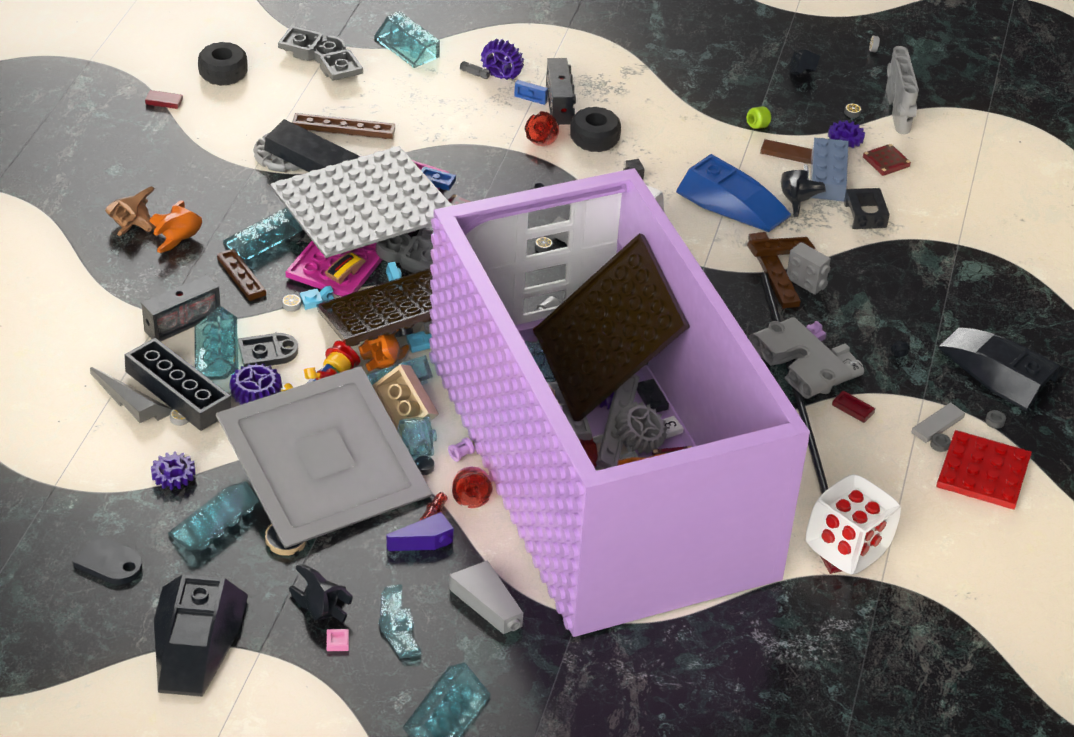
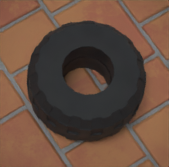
(222, 63)
(595, 129)

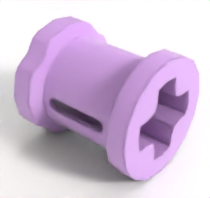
(461, 449)

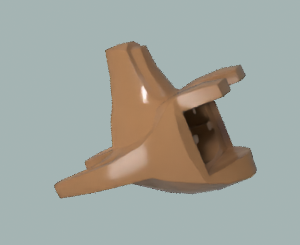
(131, 211)

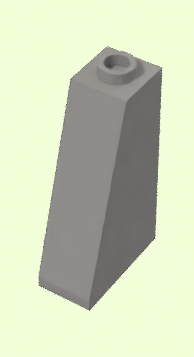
(488, 596)

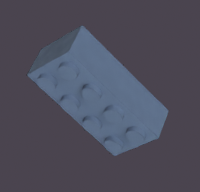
(830, 167)

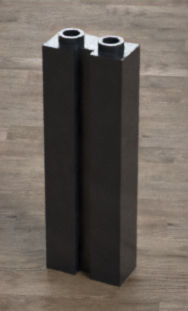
(304, 147)

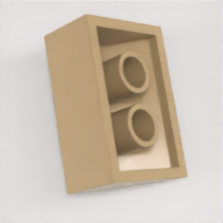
(404, 395)

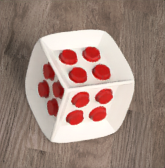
(853, 524)

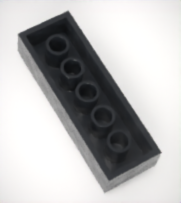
(177, 383)

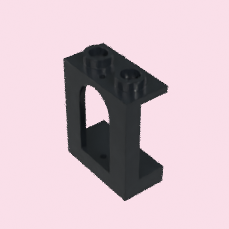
(867, 197)

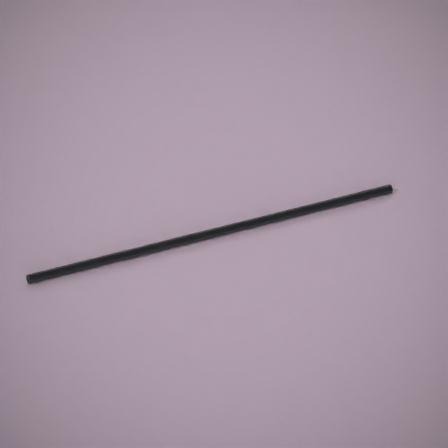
(798, 397)

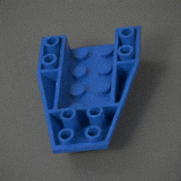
(732, 193)

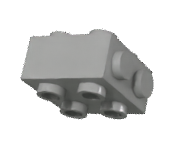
(808, 268)

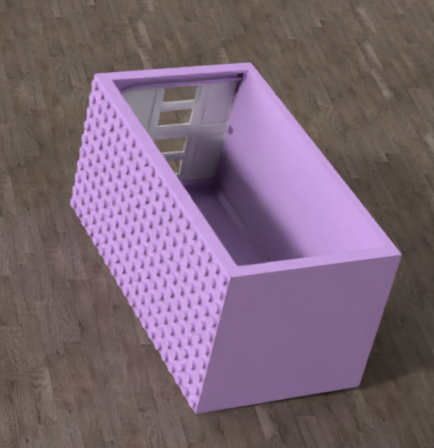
(636, 532)

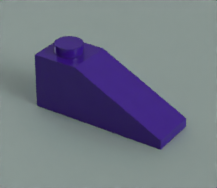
(422, 535)

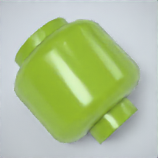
(758, 117)

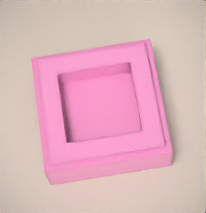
(338, 640)

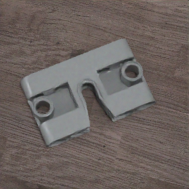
(902, 89)
(815, 366)

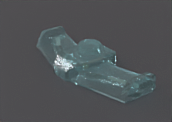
(396, 622)

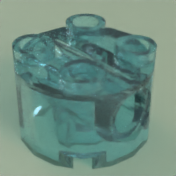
(418, 435)

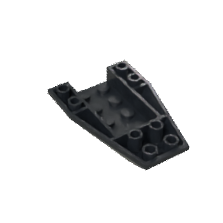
(1001, 365)
(194, 631)

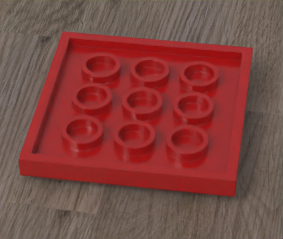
(984, 469)

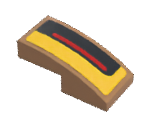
(344, 266)

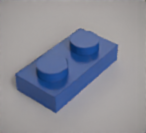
(531, 92)
(439, 178)

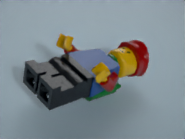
(338, 359)

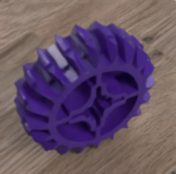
(503, 56)
(254, 383)

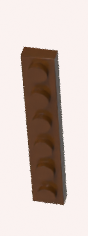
(344, 125)
(777, 275)

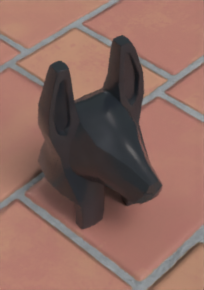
(799, 188)
(320, 595)

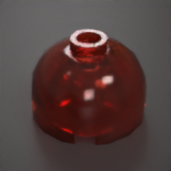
(542, 129)
(471, 487)

